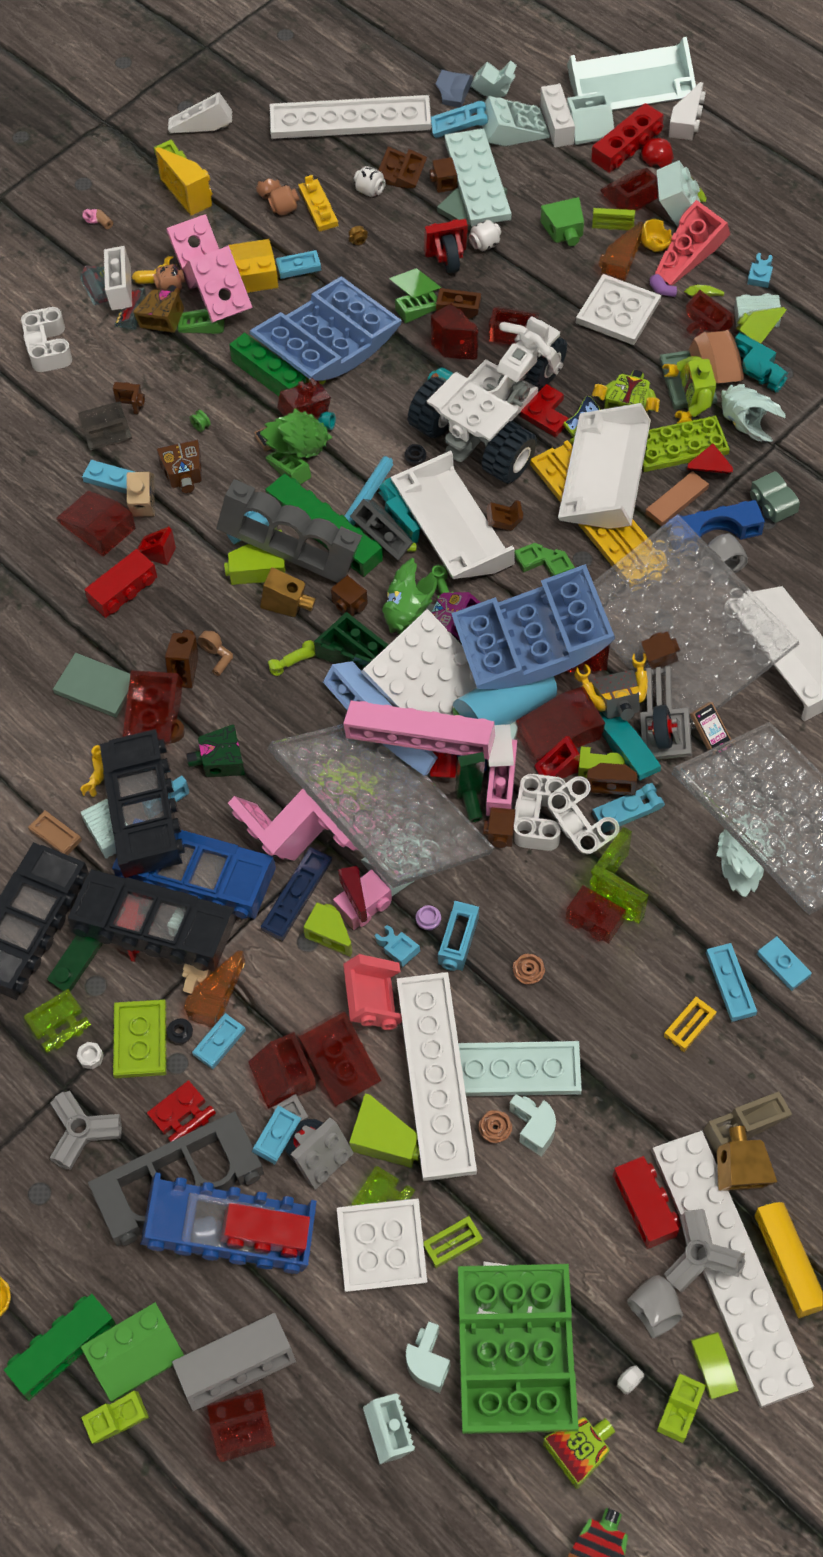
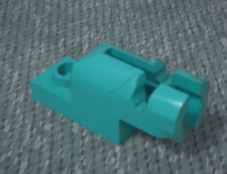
(759, 363)
(399, 510)

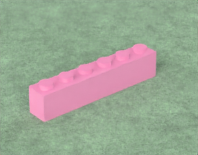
(419, 729)

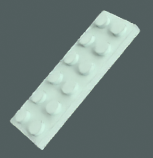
(477, 177)
(521, 1068)

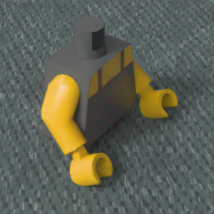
(619, 692)

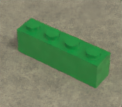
(264, 365)
(58, 1347)

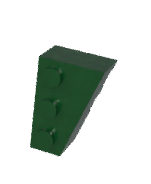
(347, 642)

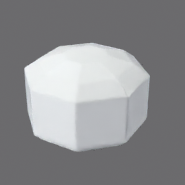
(90, 1055)
(630, 1379)

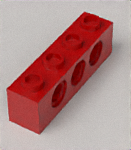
(627, 138)

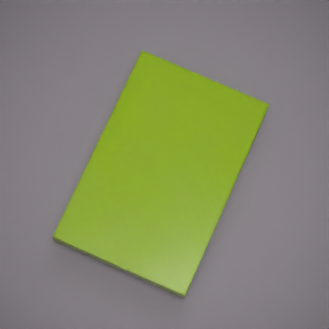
(140, 1039)

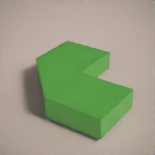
(536, 555)

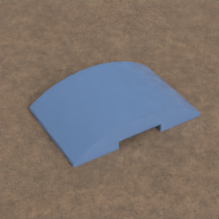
(330, 331)
(534, 631)

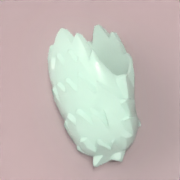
(746, 410)
(738, 865)

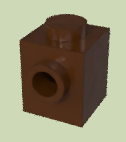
(444, 174)
(349, 596)
(660, 650)
(500, 827)

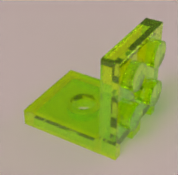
(615, 888)

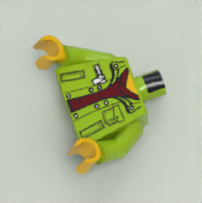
(697, 382)
(628, 391)

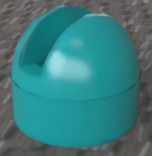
(328, 419)

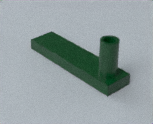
(469, 783)

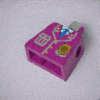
(451, 603)

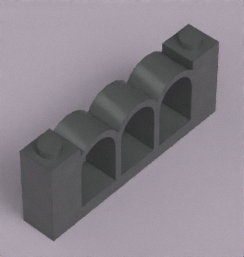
(340, 542)
(228, 1130)

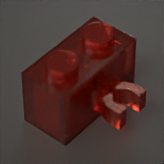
(708, 314)
(305, 397)
(595, 914)

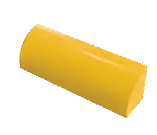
(790, 1258)

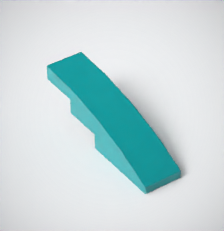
(627, 743)

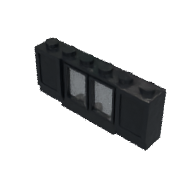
(141, 803)
(33, 910)
(152, 920)

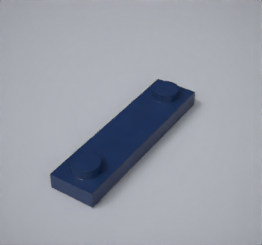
(296, 893)

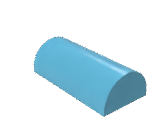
(506, 704)

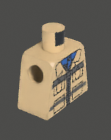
(141, 492)

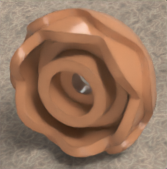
(266, 187)
(528, 961)
(499, 1119)

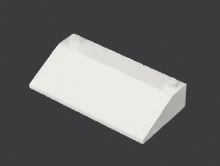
(605, 467)
(452, 519)
(804, 664)

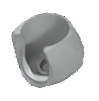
(729, 551)
(656, 1305)

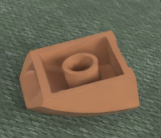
(722, 353)

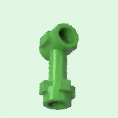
(441, 574)

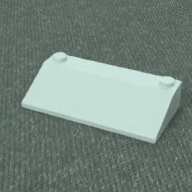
(636, 76)

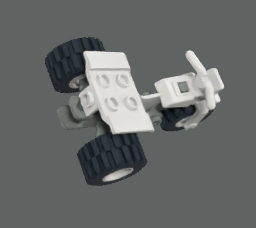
(485, 415)

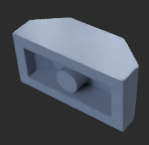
(454, 87)

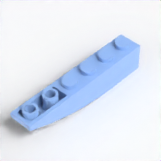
(350, 684)

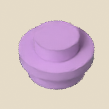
(428, 917)

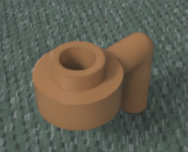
(211, 642)

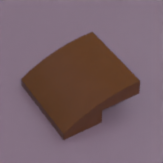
(401, 168)

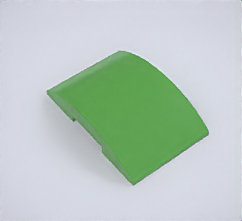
(515, 1361)

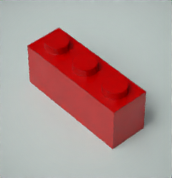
(121, 583)
(646, 1202)
(265, 1230)

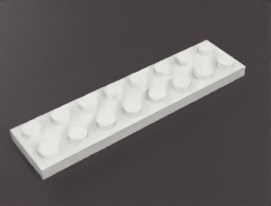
(350, 116)
(436, 1077)

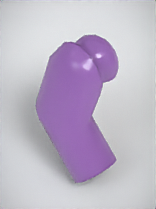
(661, 287)

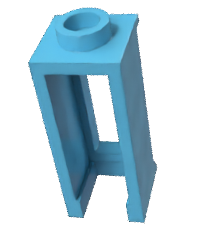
(454, 959)

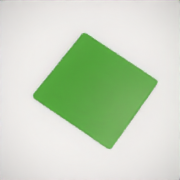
(415, 283)

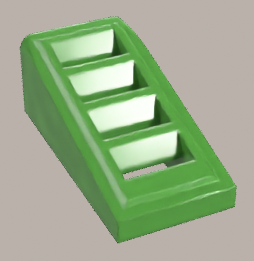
(408, 311)
(202, 325)
(290, 465)

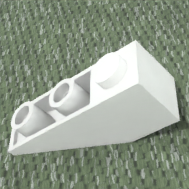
(685, 114)

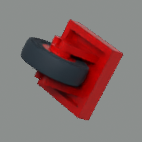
(446, 243)

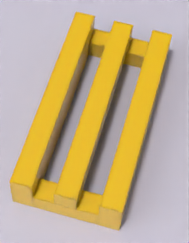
(677, 1040)

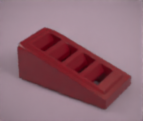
(351, 883)

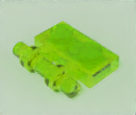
(53, 1014)
(381, 1187)

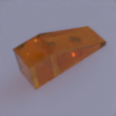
(621, 254)
(213, 993)

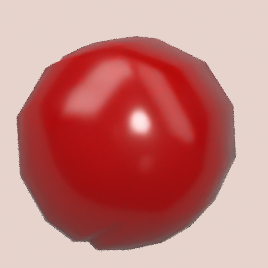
(657, 152)

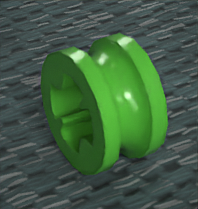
(200, 421)

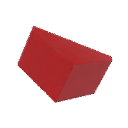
(710, 461)
(158, 546)
(560, 760)

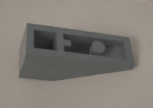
(382, 527)

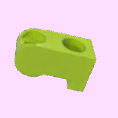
(589, 760)

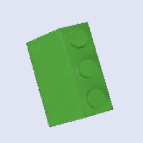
(132, 1352)

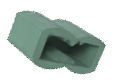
(774, 497)

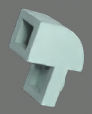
(492, 81)
(540, 1123)
(423, 1365)

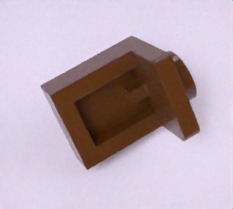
(129, 394)
(504, 516)

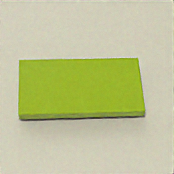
(682, 443)

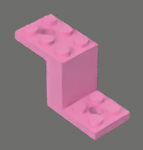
(209, 268)
(292, 828)

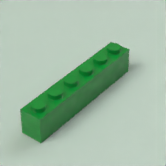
(290, 492)

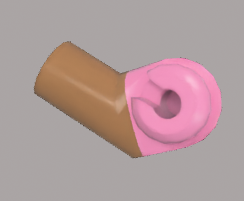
(97, 216)

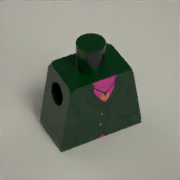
(218, 753)

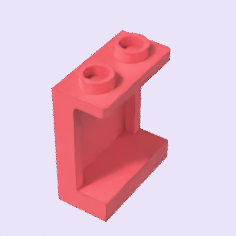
(371, 991)

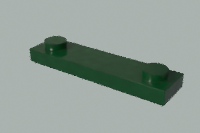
(74, 962)

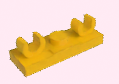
(317, 204)

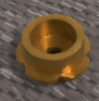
(358, 235)

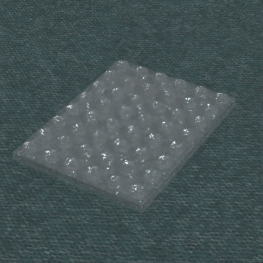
(718, 622)
(768, 803)
(381, 804)

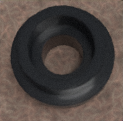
(415, 454)
(180, 1038)

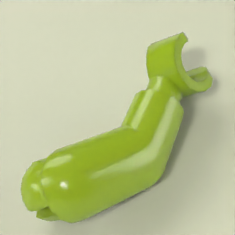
(306, 652)

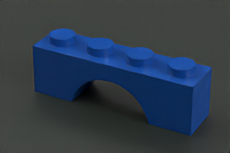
(740, 519)

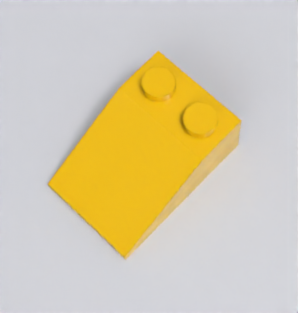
(185, 180)
(255, 265)

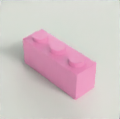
(501, 784)

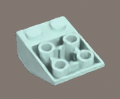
(513, 122)

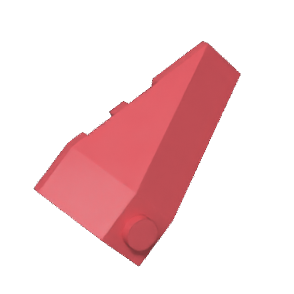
(695, 239)

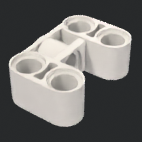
(39, 326)
(528, 809)
(574, 822)

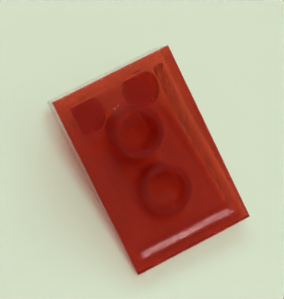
(98, 521)
(153, 703)
(565, 715)
(338, 1057)

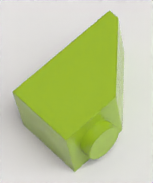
(760, 322)
(328, 929)

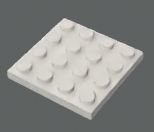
(422, 668)

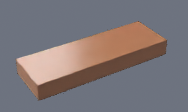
(677, 498)

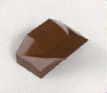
(466, 301)
(612, 779)

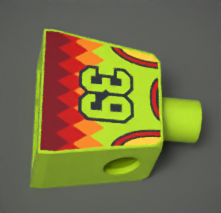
(581, 1450)

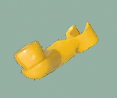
(146, 276)
(97, 776)

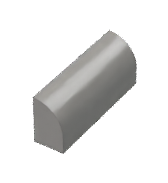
(233, 1361)

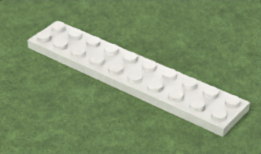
(743, 1301)

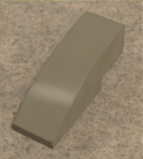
(755, 1116)

